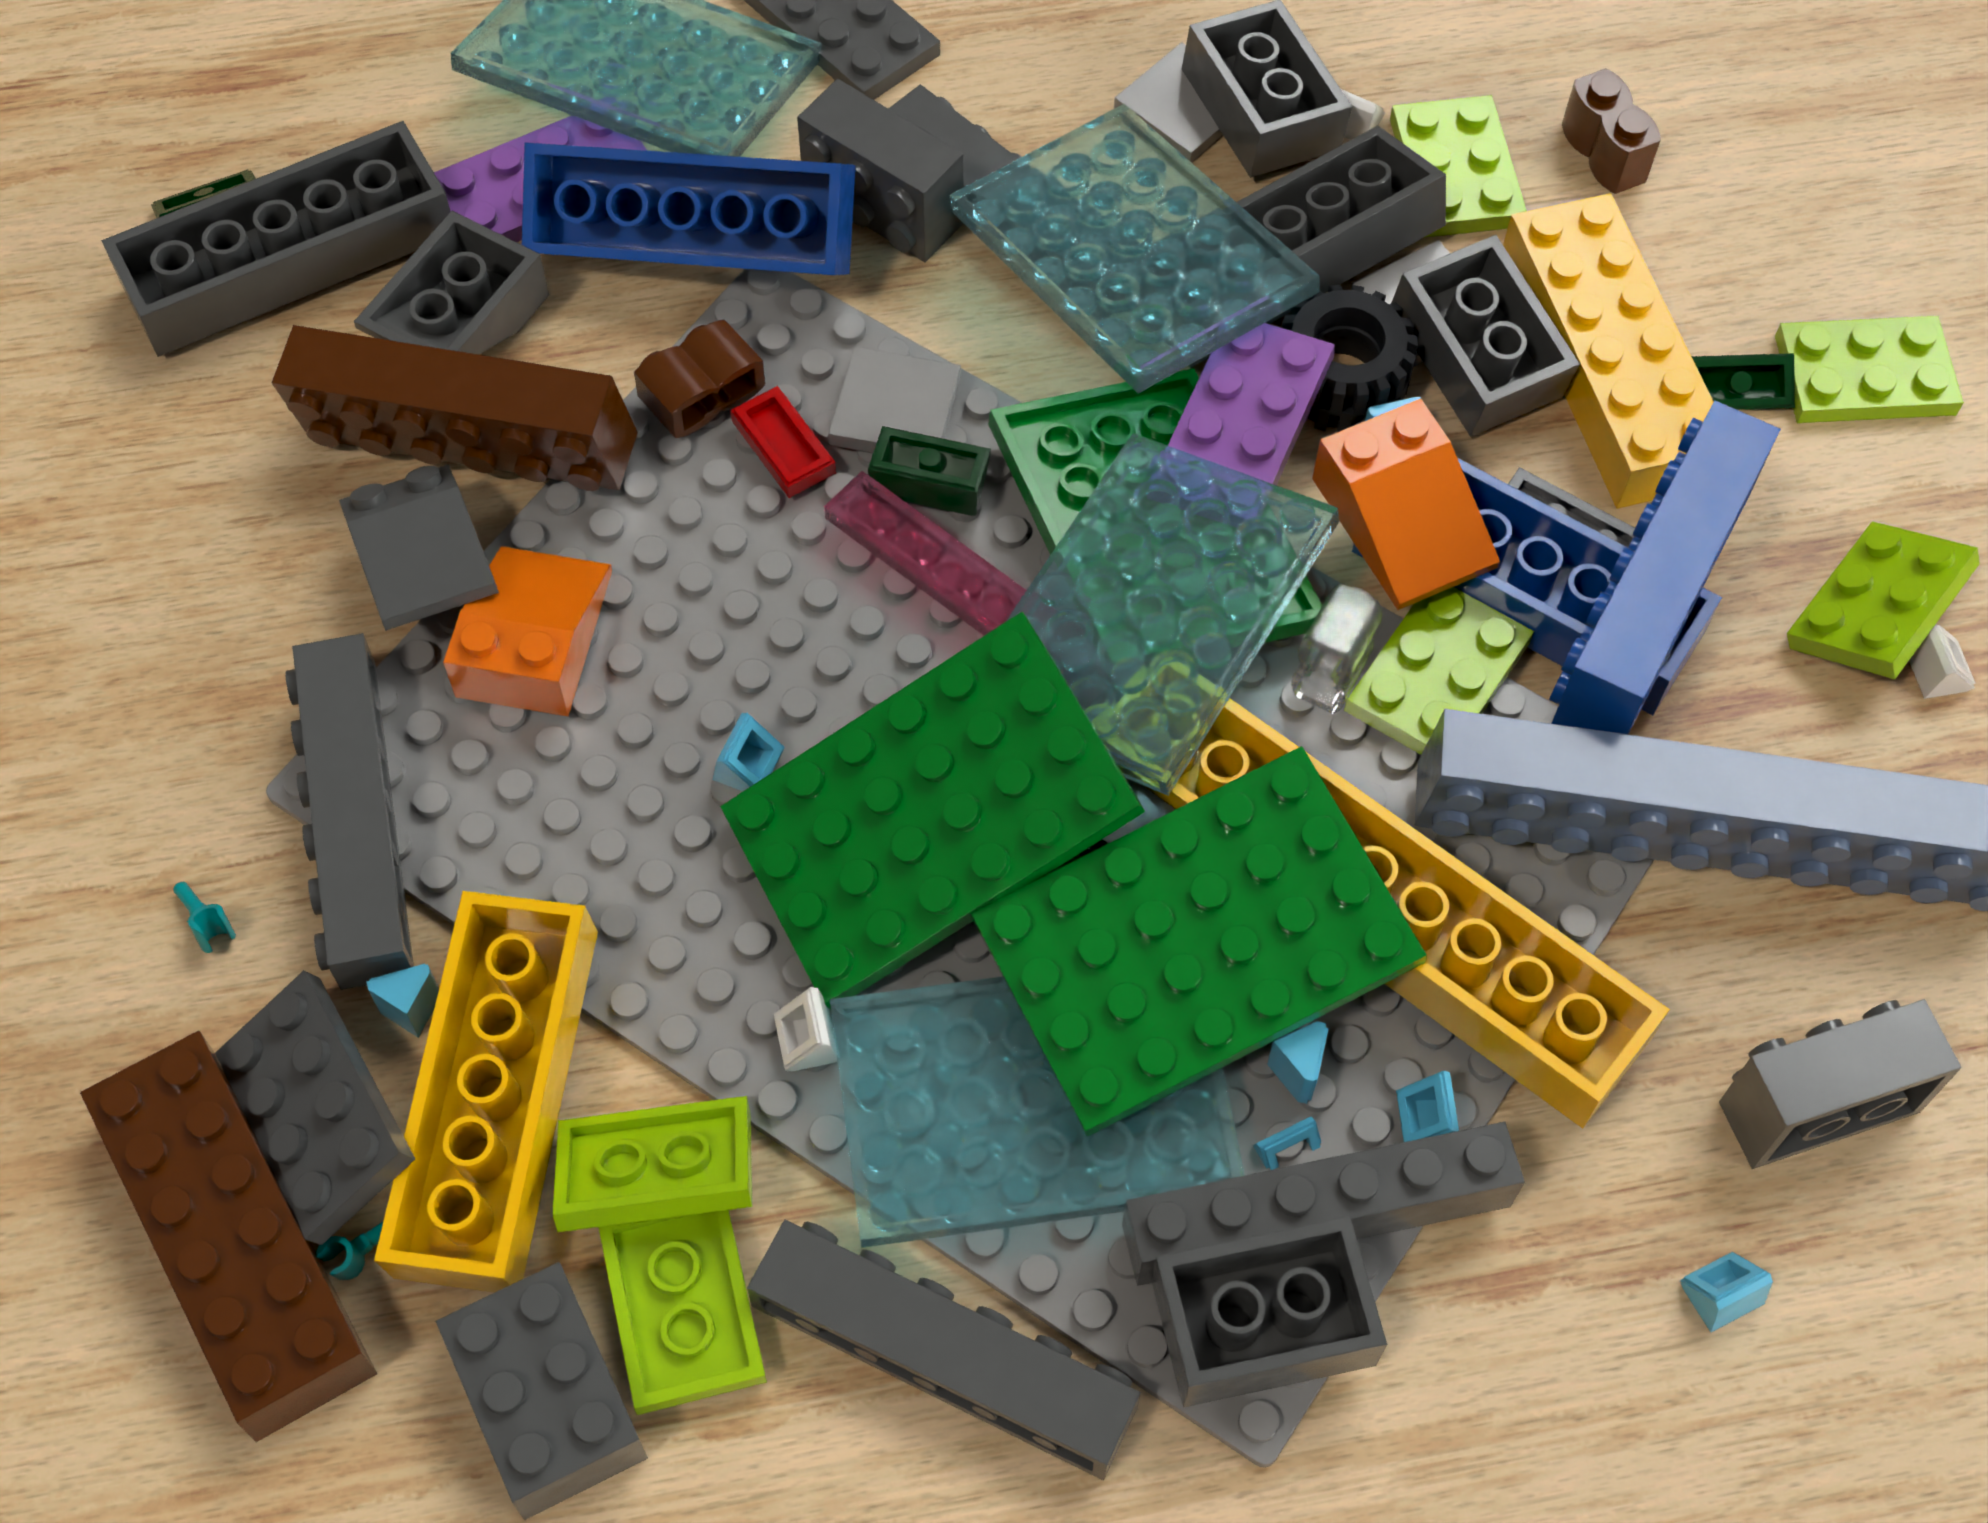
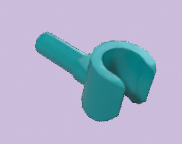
(204, 919)
(355, 1250)

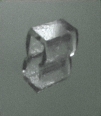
(1336, 647)

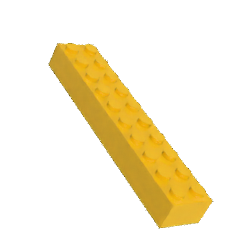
(1491, 964)

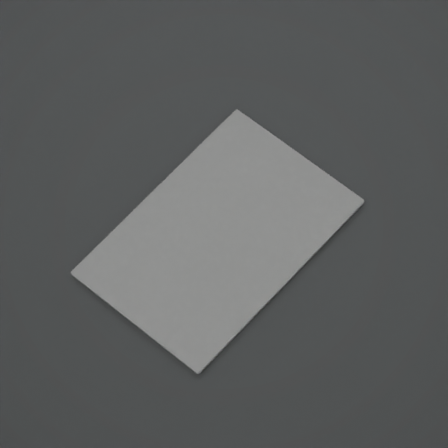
(771, 611)

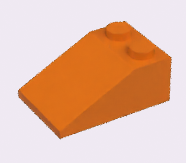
(1405, 503)
(531, 636)

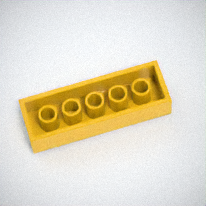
(1634, 369)
(488, 1093)

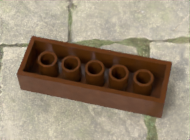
(457, 408)
(227, 1237)

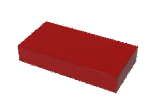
(783, 441)

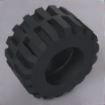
(1364, 329)

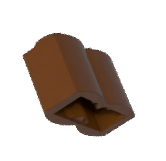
(1610, 131)
(699, 378)

